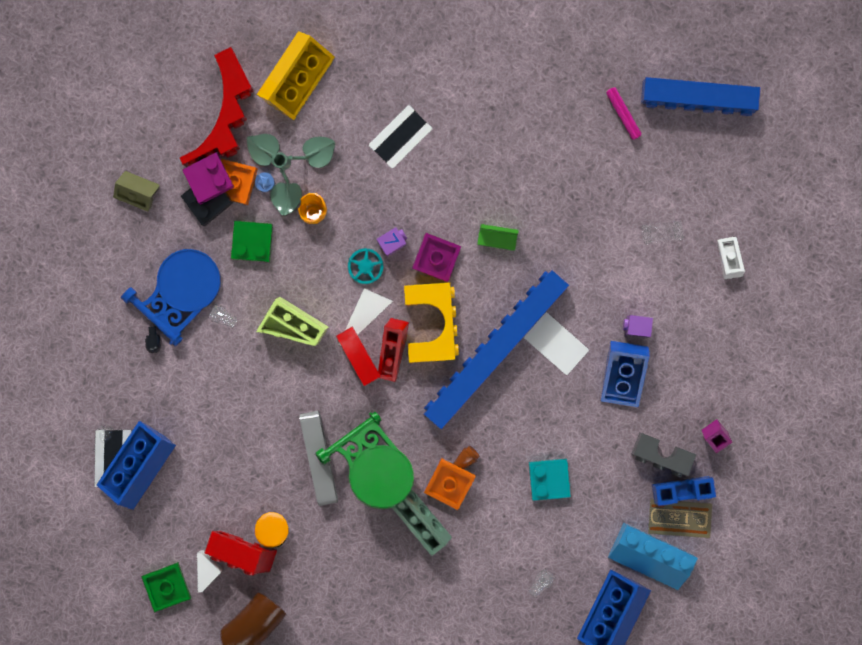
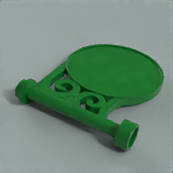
(380, 473)

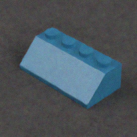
(652, 556)

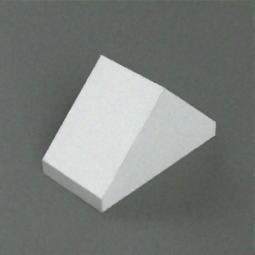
(207, 570)

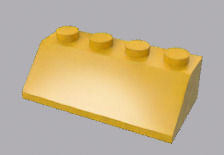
(296, 75)

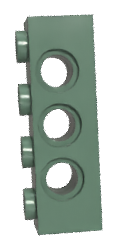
(422, 523)

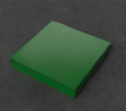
(166, 587)

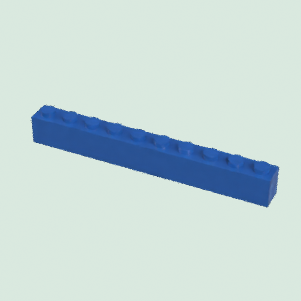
(496, 349)

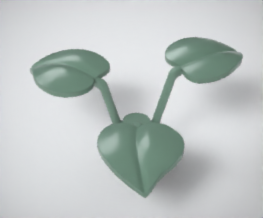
(265, 150)

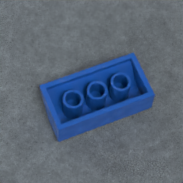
(135, 465)
(614, 611)

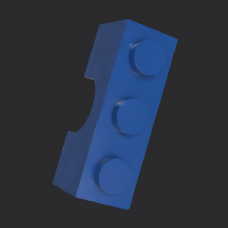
(685, 489)

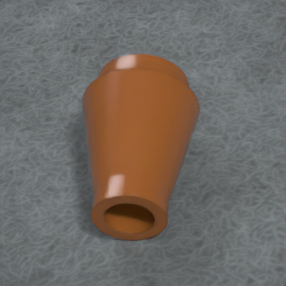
(467, 457)

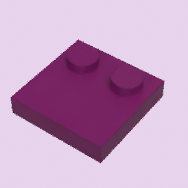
(208, 178)
(436, 257)

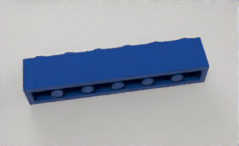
(700, 95)

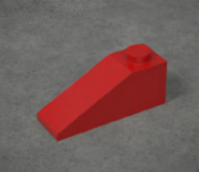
(392, 348)

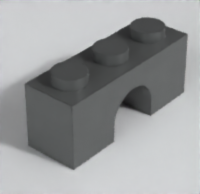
(647, 449)

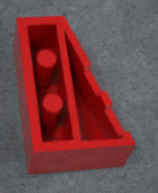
(239, 553)

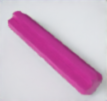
(623, 113)

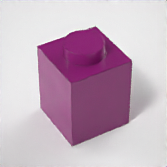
(716, 436)

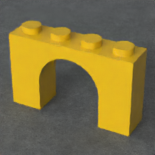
(439, 296)

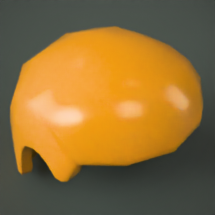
(312, 208)

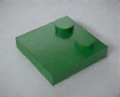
(251, 241)

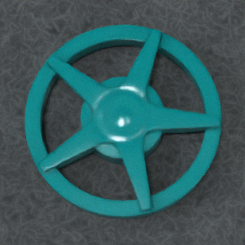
(365, 266)

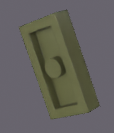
(135, 190)

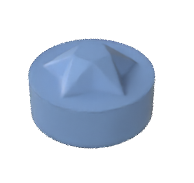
(264, 182)

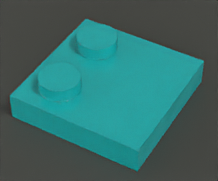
(549, 479)

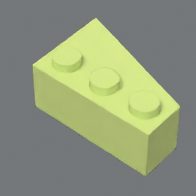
(292, 323)

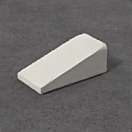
(730, 258)

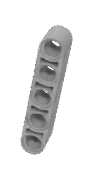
(321, 474)

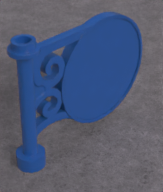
(187, 283)

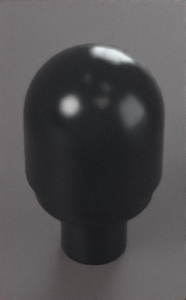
(152, 341)

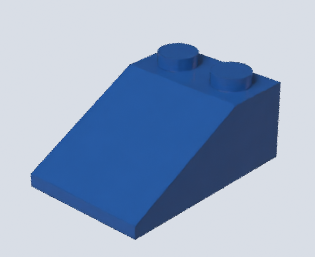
(625, 373)

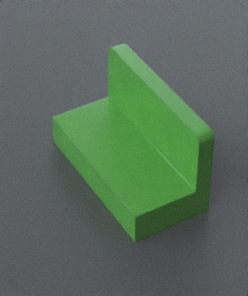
(497, 237)

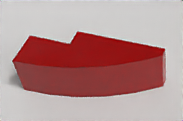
(358, 356)

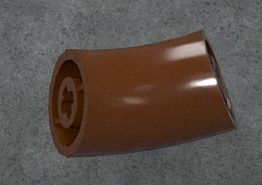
(253, 623)

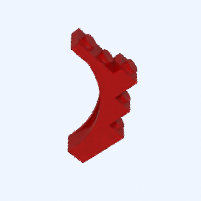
(235, 87)

